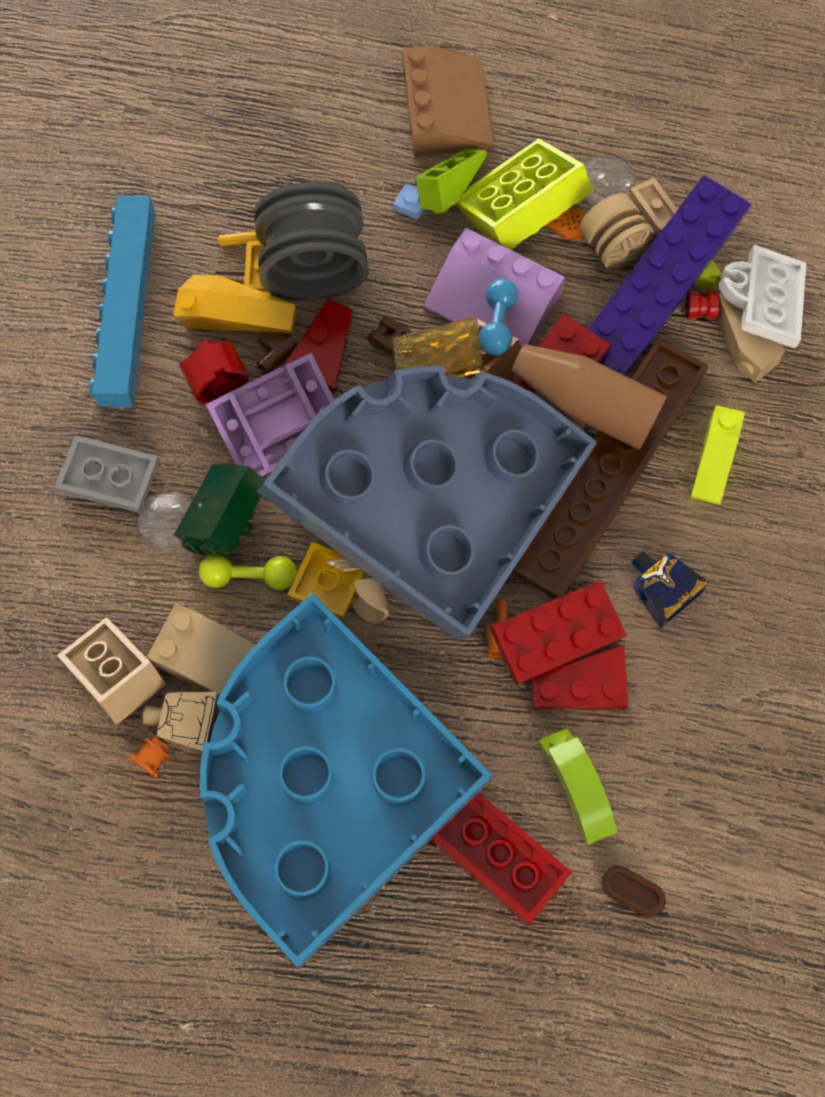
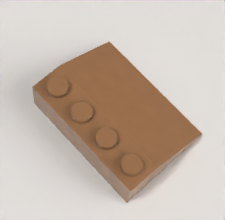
(445, 101)

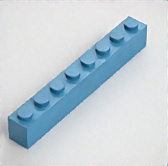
(123, 302)

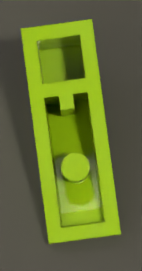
(448, 180)

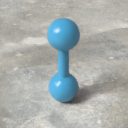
(495, 336)

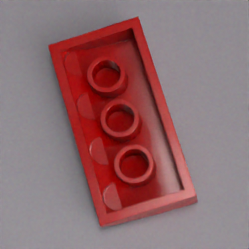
(502, 858)

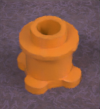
(151, 755)

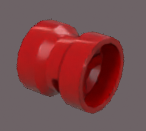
(700, 305)

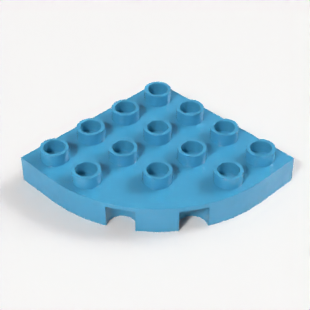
(323, 779)

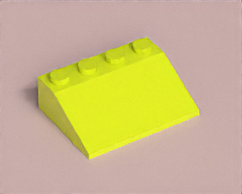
(525, 193)

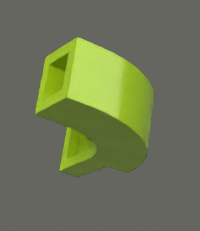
(581, 785)

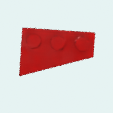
(326, 340)
(584, 684)

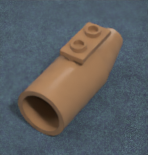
(590, 393)

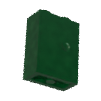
(221, 510)

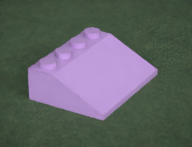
(477, 263)

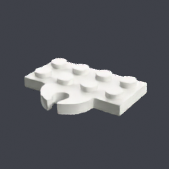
(769, 293)

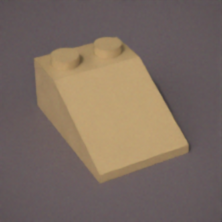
(197, 650)
(112, 670)

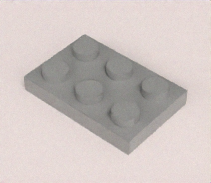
(107, 474)

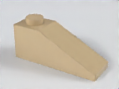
(749, 352)

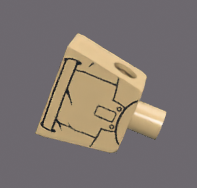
(184, 719)

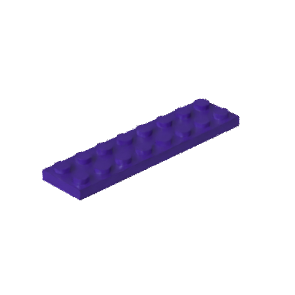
(667, 272)

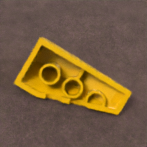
(223, 304)

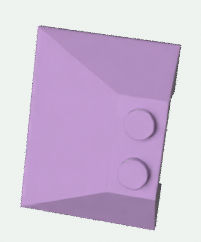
(270, 413)

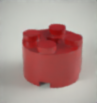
(213, 370)

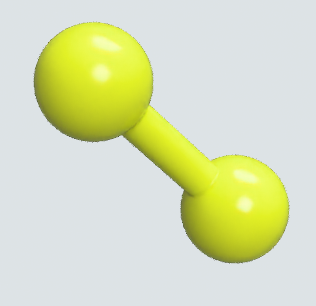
(218, 571)

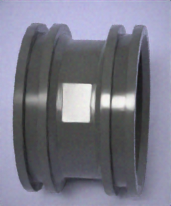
(310, 241)

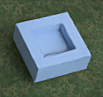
(408, 202)

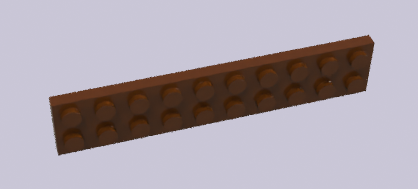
(606, 478)

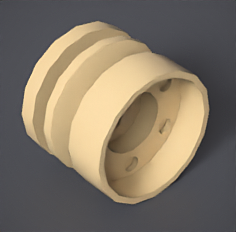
(617, 231)

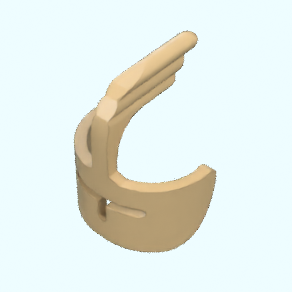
(371, 603)

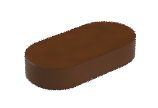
(633, 891)

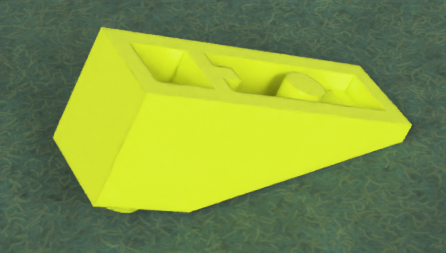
(717, 454)

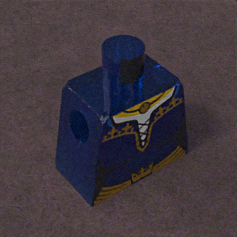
(666, 586)

